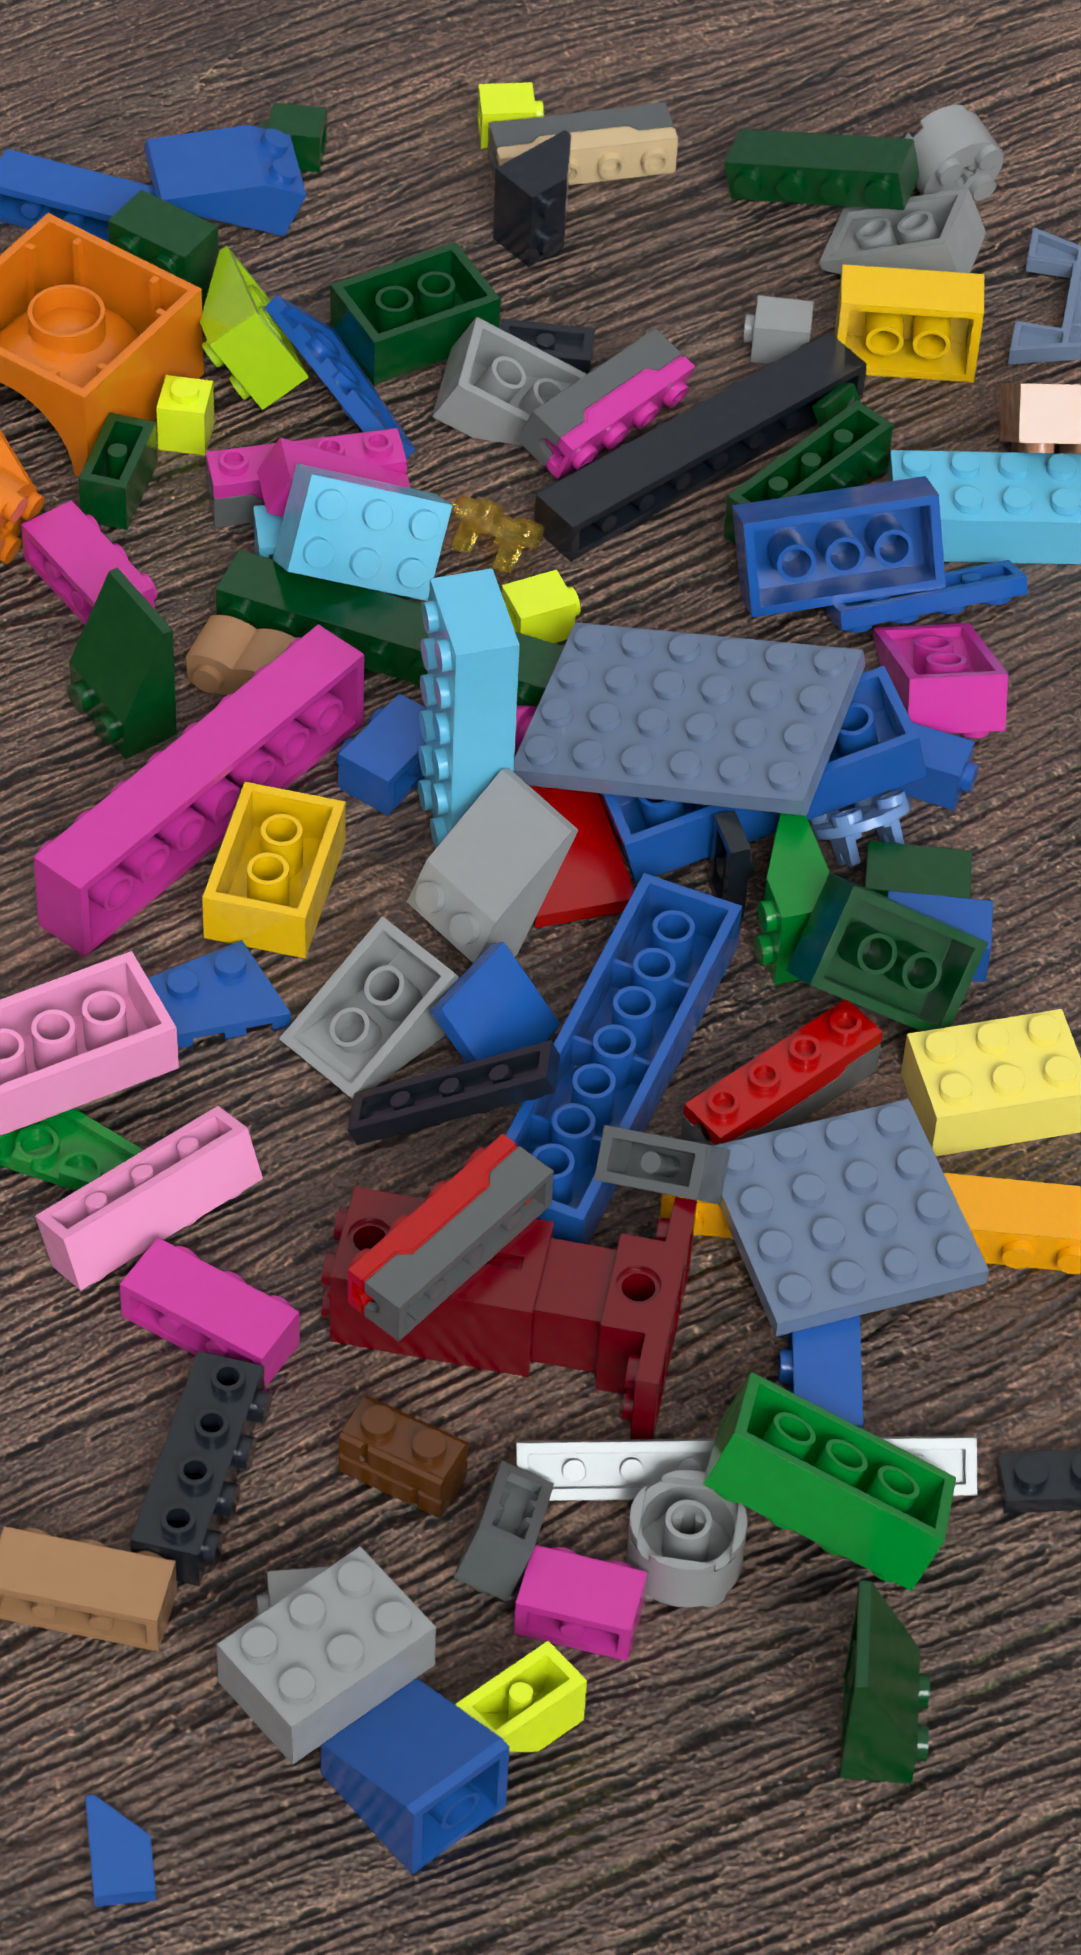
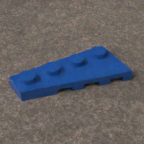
(336, 368)
(219, 995)

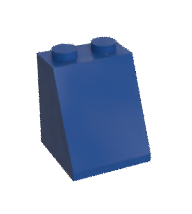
(418, 1772)

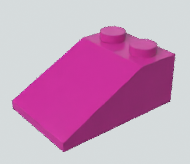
(945, 677)

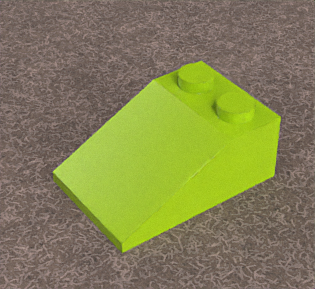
(246, 335)

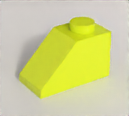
(530, 1700)

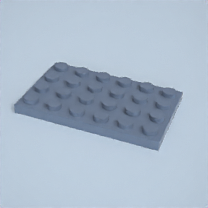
(690, 718)

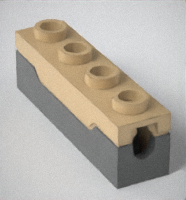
(603, 142)

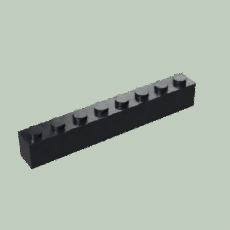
(694, 448)

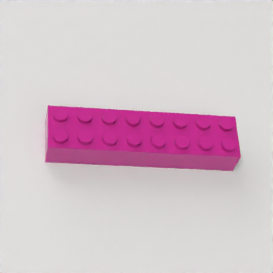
(186, 795)

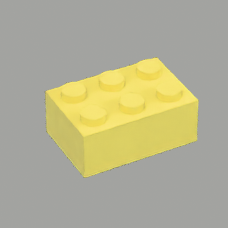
(994, 1082)

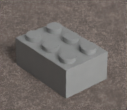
(326, 1654)

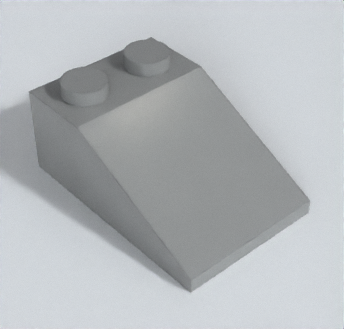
(931, 234)
(497, 383)
(494, 868)
(372, 1011)

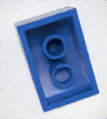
(230, 176)

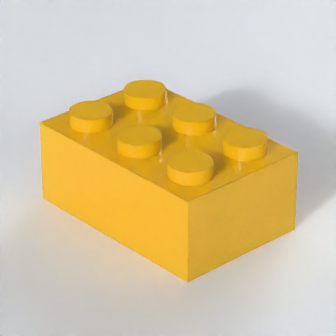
(912, 321)
(274, 869)

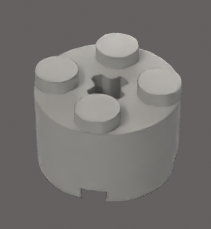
(956, 153)
(686, 1540)

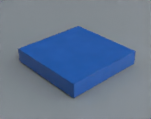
(494, 1008)

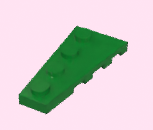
(65, 1150)

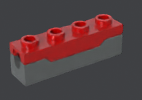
(787, 1079)
(449, 1236)

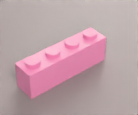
(149, 1197)

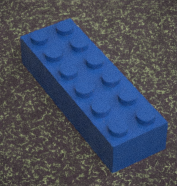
(870, 756)

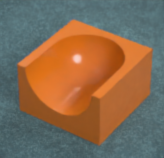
(92, 330)

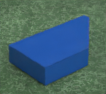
(118, 1857)

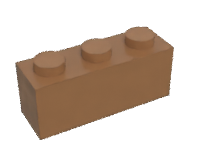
(85, 1588)

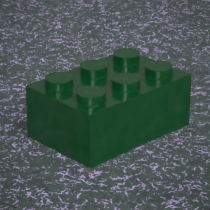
(410, 310)
(886, 956)

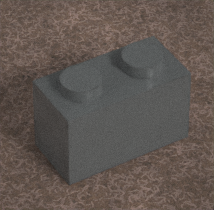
(662, 1164)

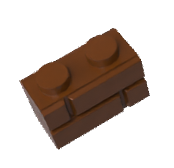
(403, 1456)

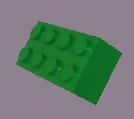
(830, 1482)

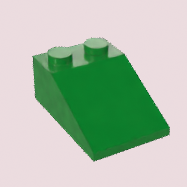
(791, 891)

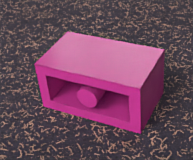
(580, 1602)

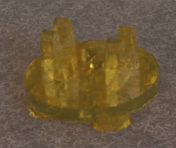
(487, 517)

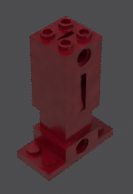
(537, 1303)

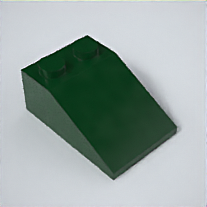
(125, 669)
(882, 1696)

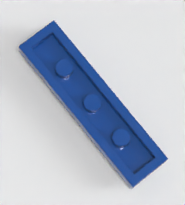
(974, 585)

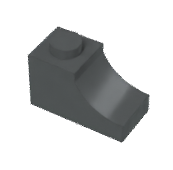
(504, 1531)

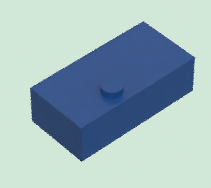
(839, 546)

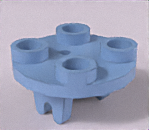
(848, 823)

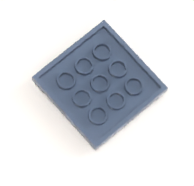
(846, 1218)

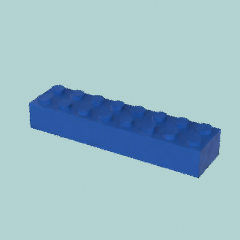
(625, 1040)

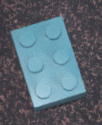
(362, 532)

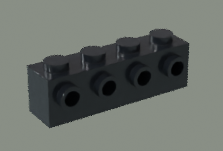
(201, 1464)

